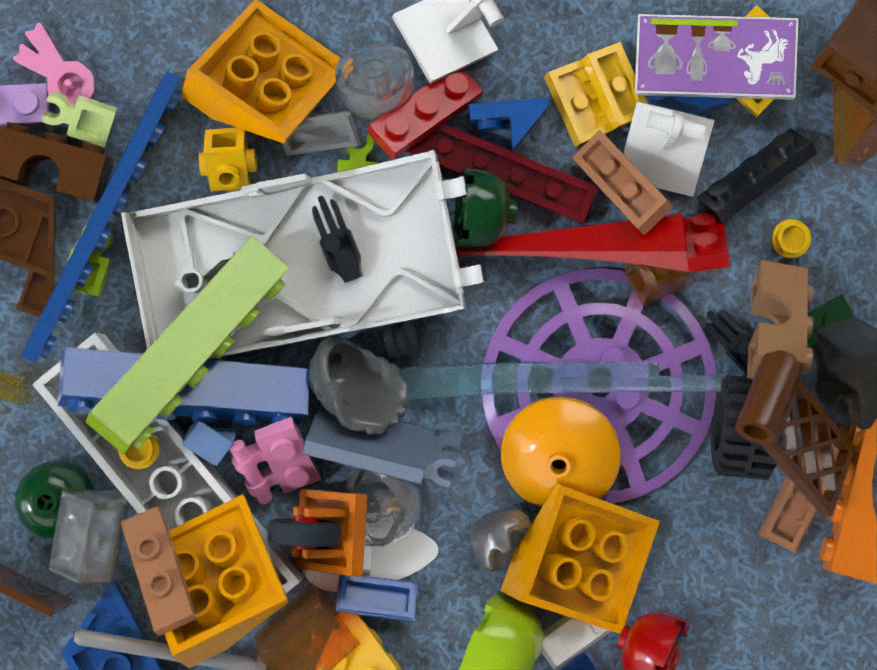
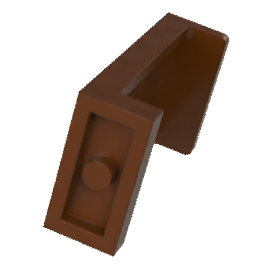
(851, 55)

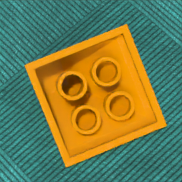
(261, 75)
(582, 559)
(226, 578)

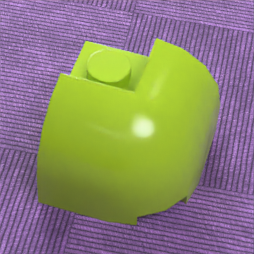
(506, 637)

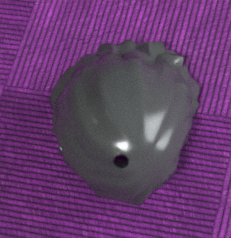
(357, 386)

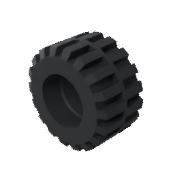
(729, 450)

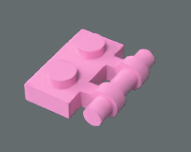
(283, 450)

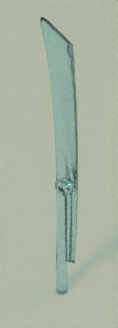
(548, 377)

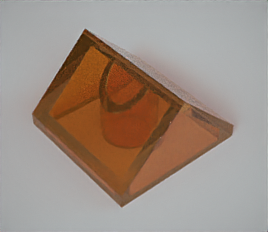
(305, 635)

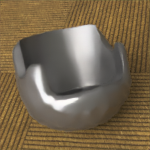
(497, 537)

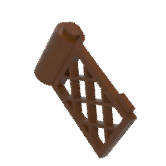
(771, 409)

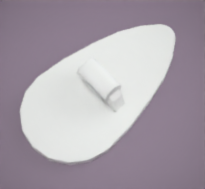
(386, 562)

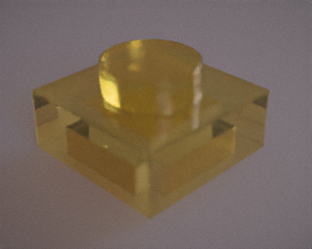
(12, 389)

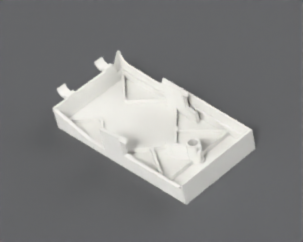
(395, 218)

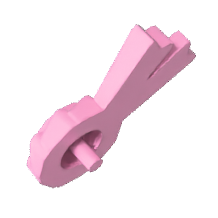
(64, 77)

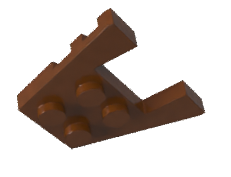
(29, 241)

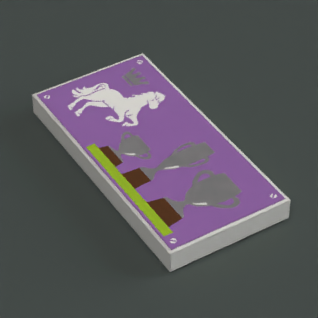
(716, 56)

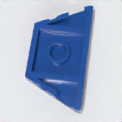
(114, 617)

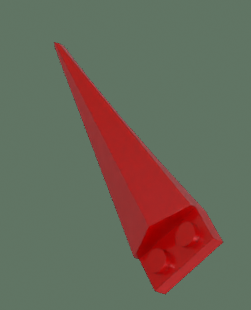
(670, 244)

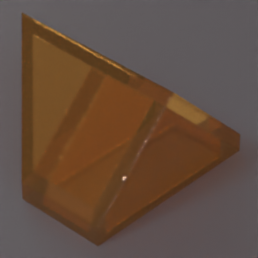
(853, 130)

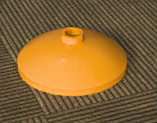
(564, 431)

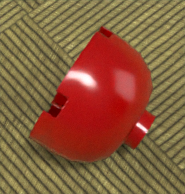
(652, 642)

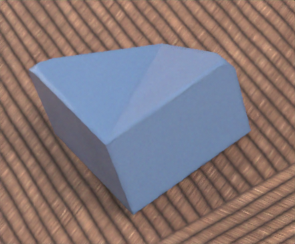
(209, 442)

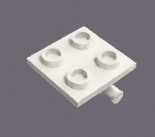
(448, 34)
(668, 146)

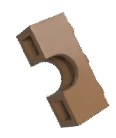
(784, 297)

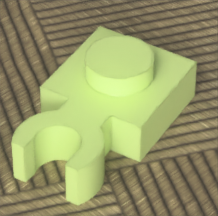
(86, 119)

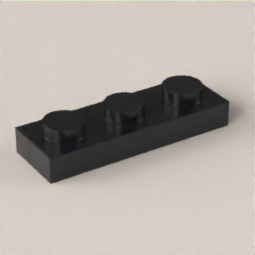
(757, 175)

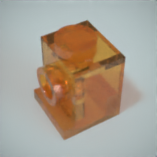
(654, 282)

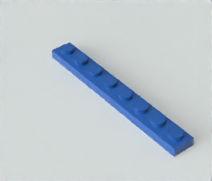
(95, 234)

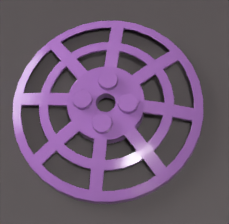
(618, 407)

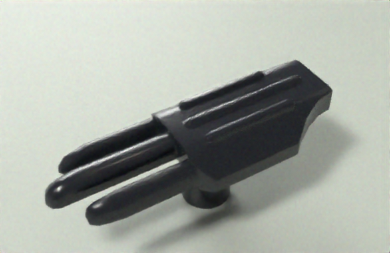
(339, 245)
(738, 347)

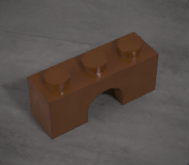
(82, 170)

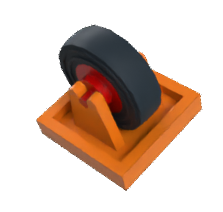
(325, 531)

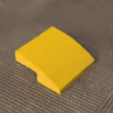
(595, 93)

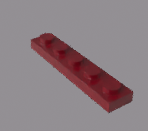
(524, 177)

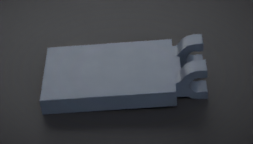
(399, 452)

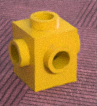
(227, 159)

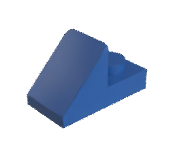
(520, 115)

